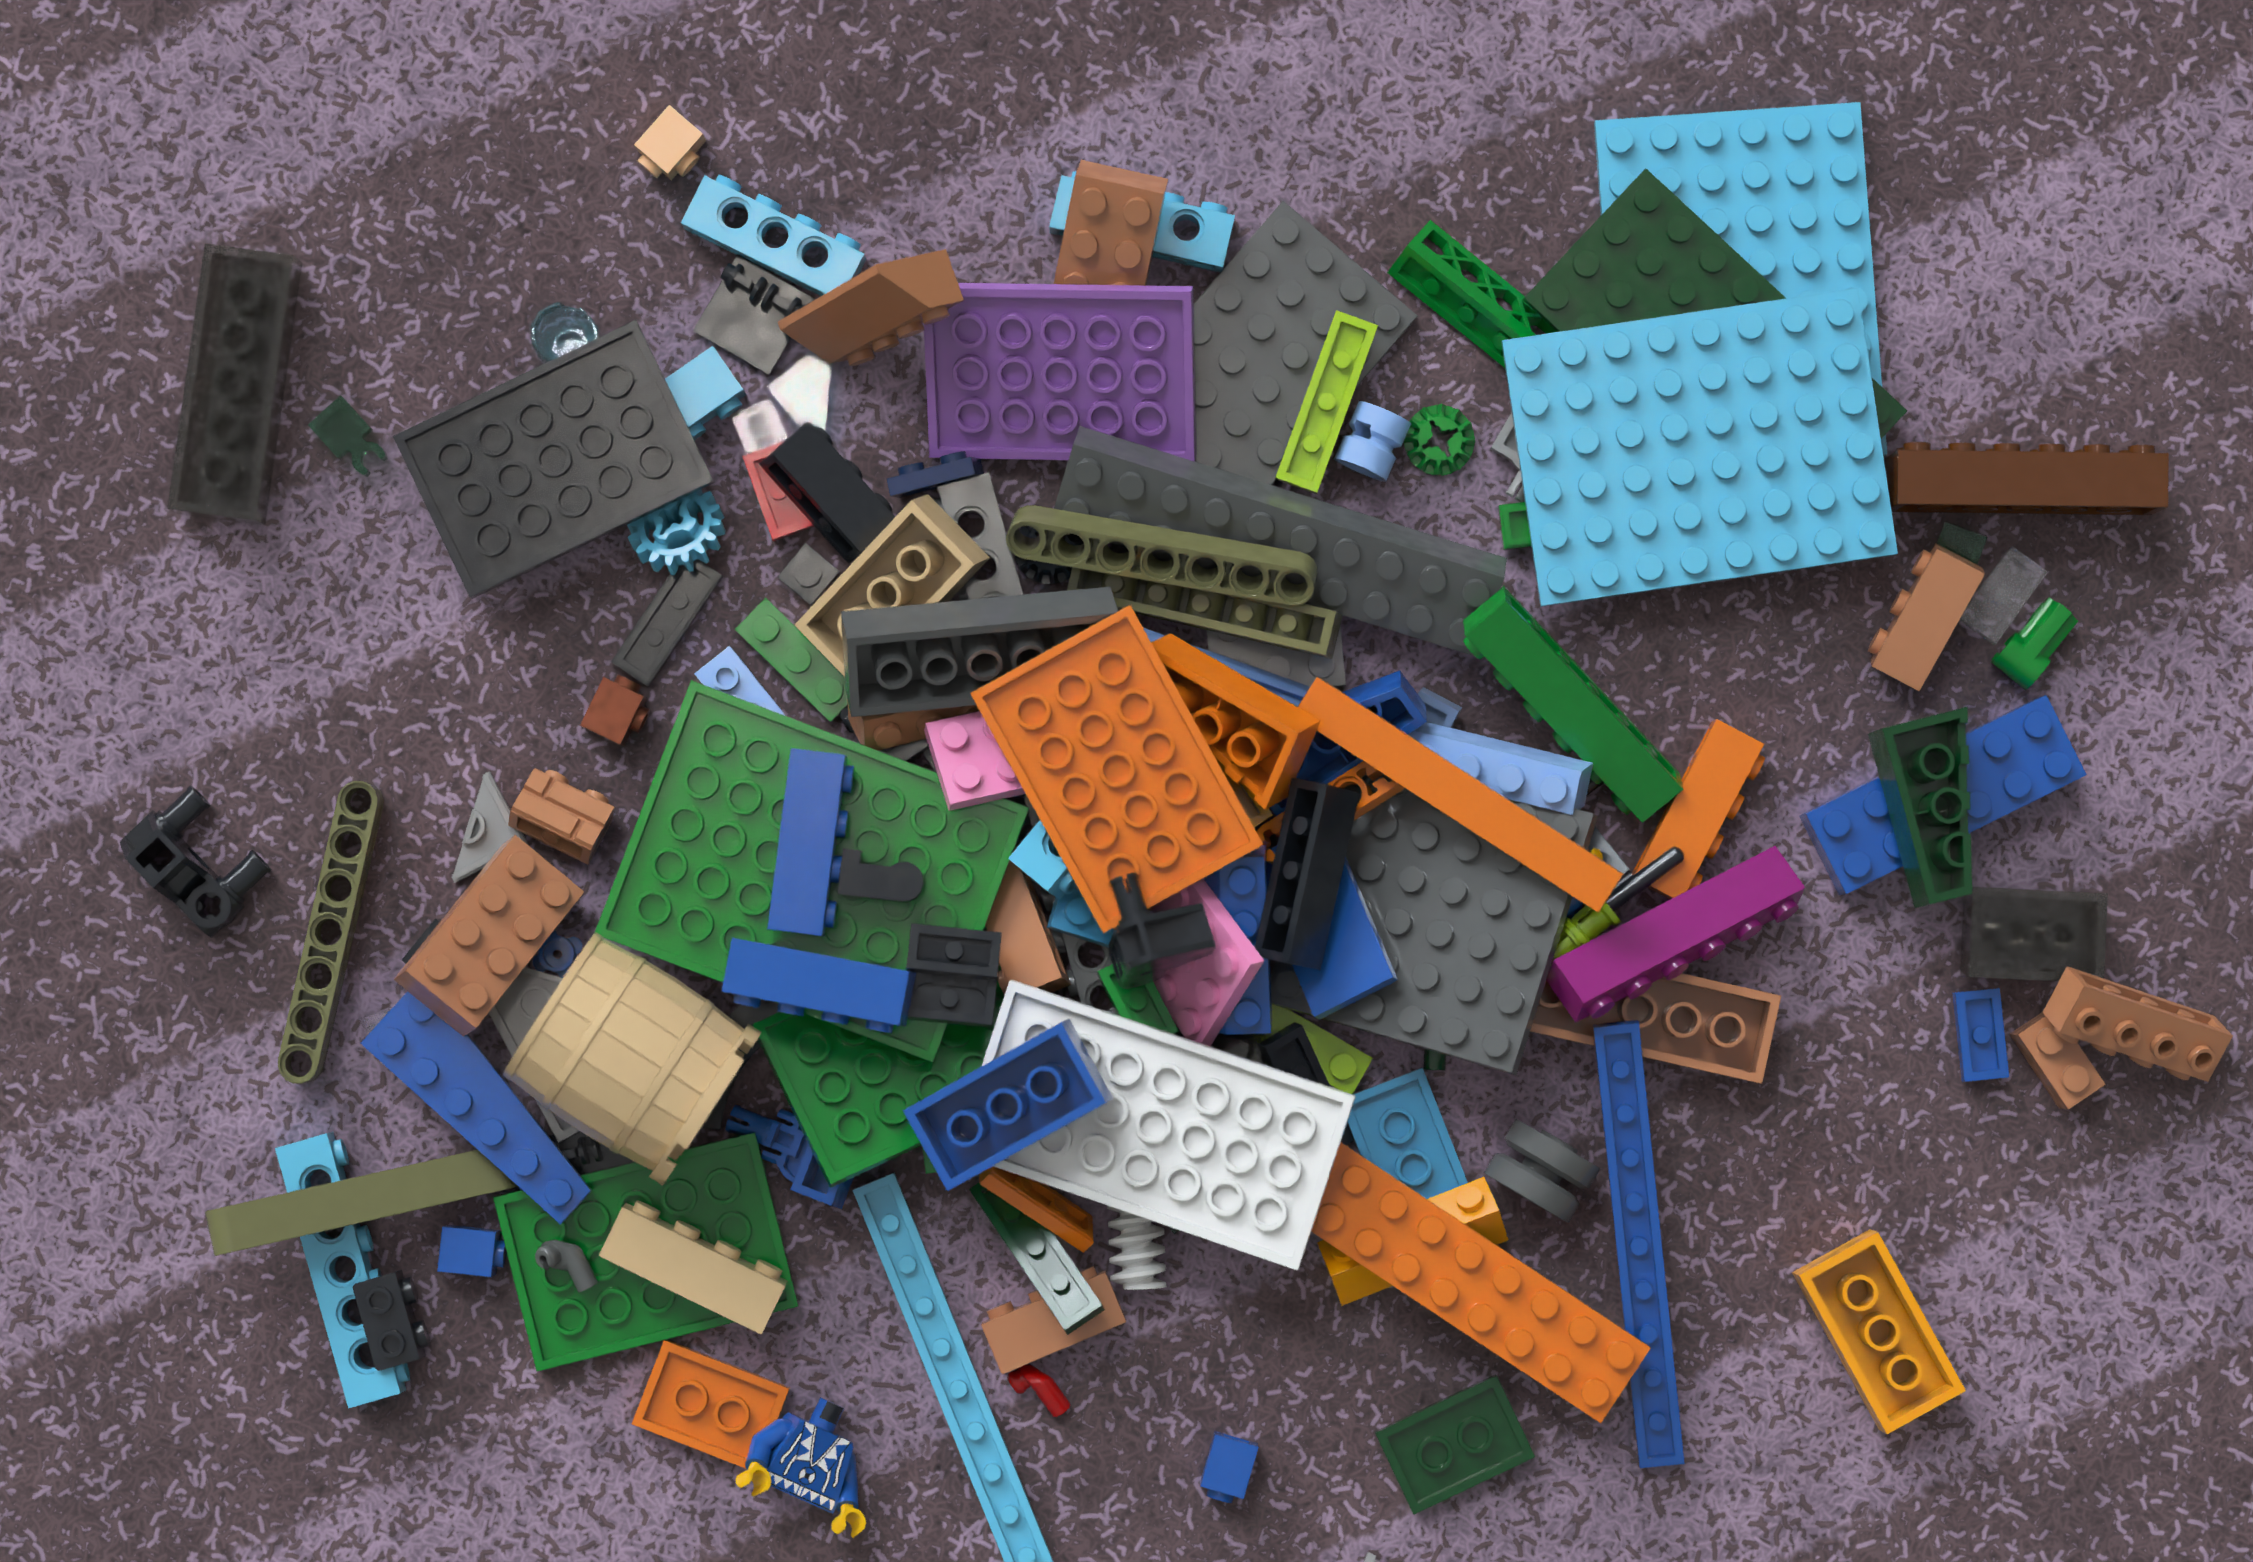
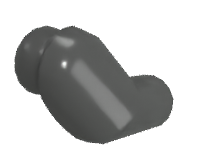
(567, 1258)

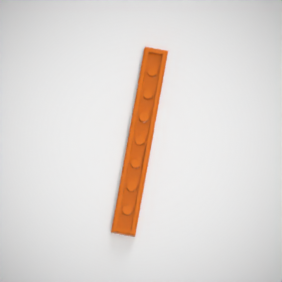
(1460, 795)

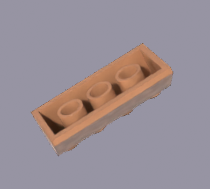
(876, 308)

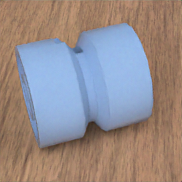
(1372, 441)

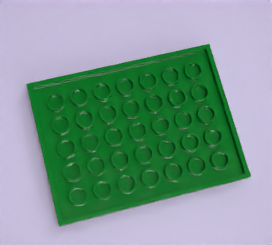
(711, 840)

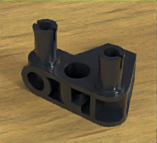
(187, 877)
(1150, 942)

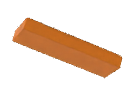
(1042, 1205)

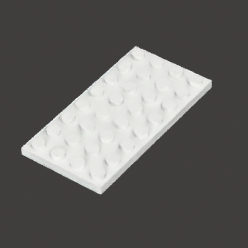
(1188, 1131)

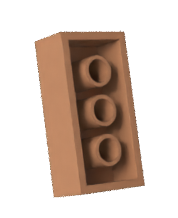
(1110, 226)
(489, 935)

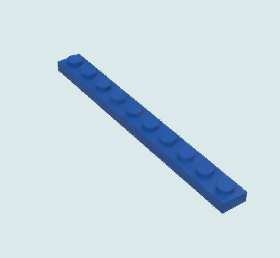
(1638, 1240)

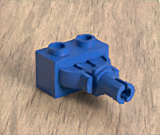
(796, 1158)

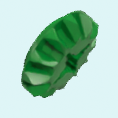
(1433, 460)

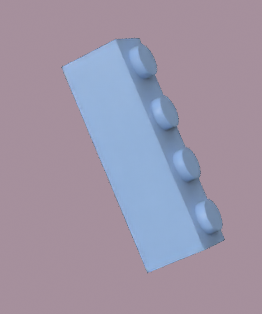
(1511, 768)

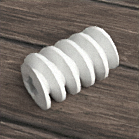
(1137, 1252)

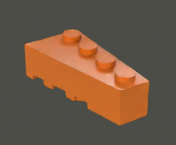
(1244, 724)

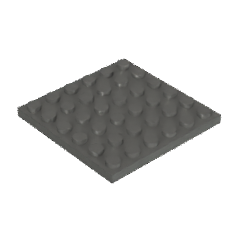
(1459, 926)

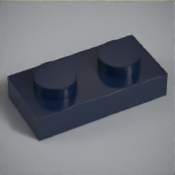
(918, 479)

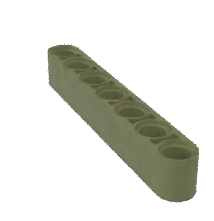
(1182, 545)
(315, 949)
(353, 1201)

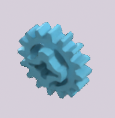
(678, 533)

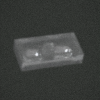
(2002, 595)

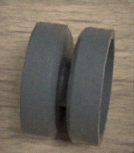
(1543, 1168)

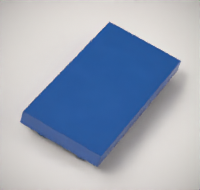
(1353, 957)

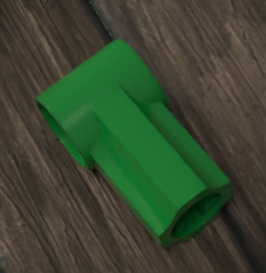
(2030, 648)

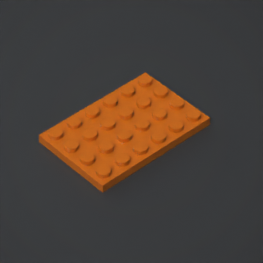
(1116, 766)

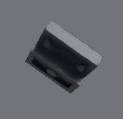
(953, 974)

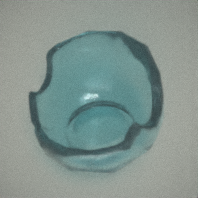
(557, 322)

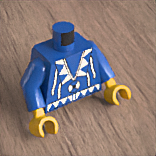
(808, 1464)

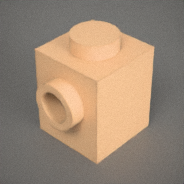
(669, 145)

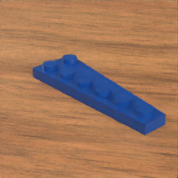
(476, 1101)

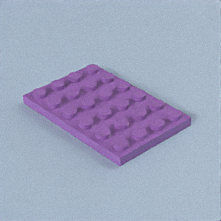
(1038, 361)

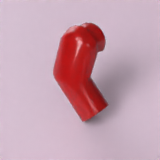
(1043, 1386)

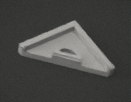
(485, 830)

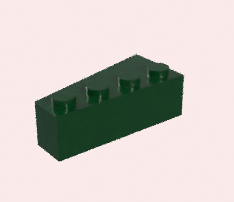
(1928, 802)

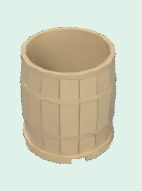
(630, 1056)

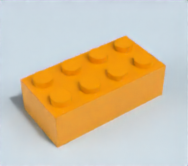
(1878, 1331)

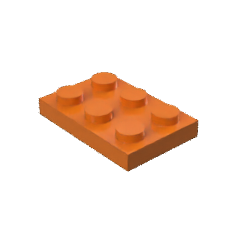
(707, 1403)

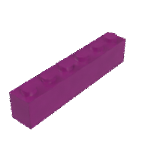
(1675, 934)

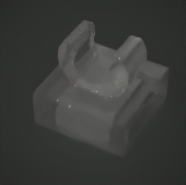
(759, 426)

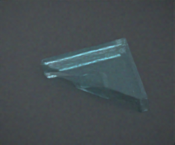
(805, 390)

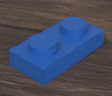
(1980, 1035)

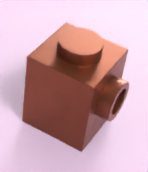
(616, 710)

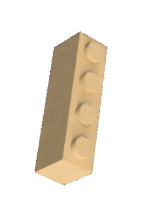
(693, 1267)

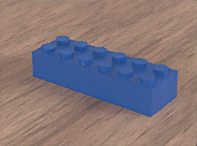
(2008, 767)

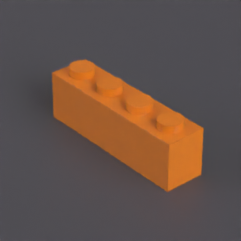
(1699, 810)

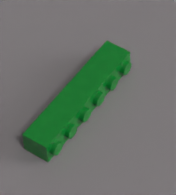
(1571, 704)

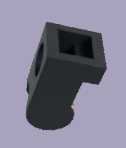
(895, 883)

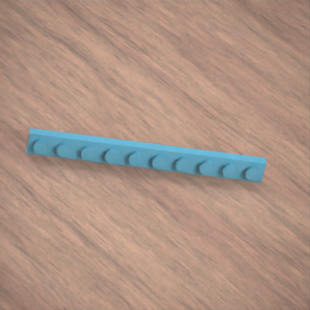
(951, 1371)

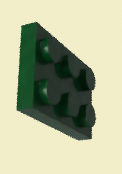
(1454, 1444)

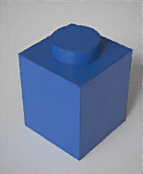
(471, 1251)
(1228, 1467)

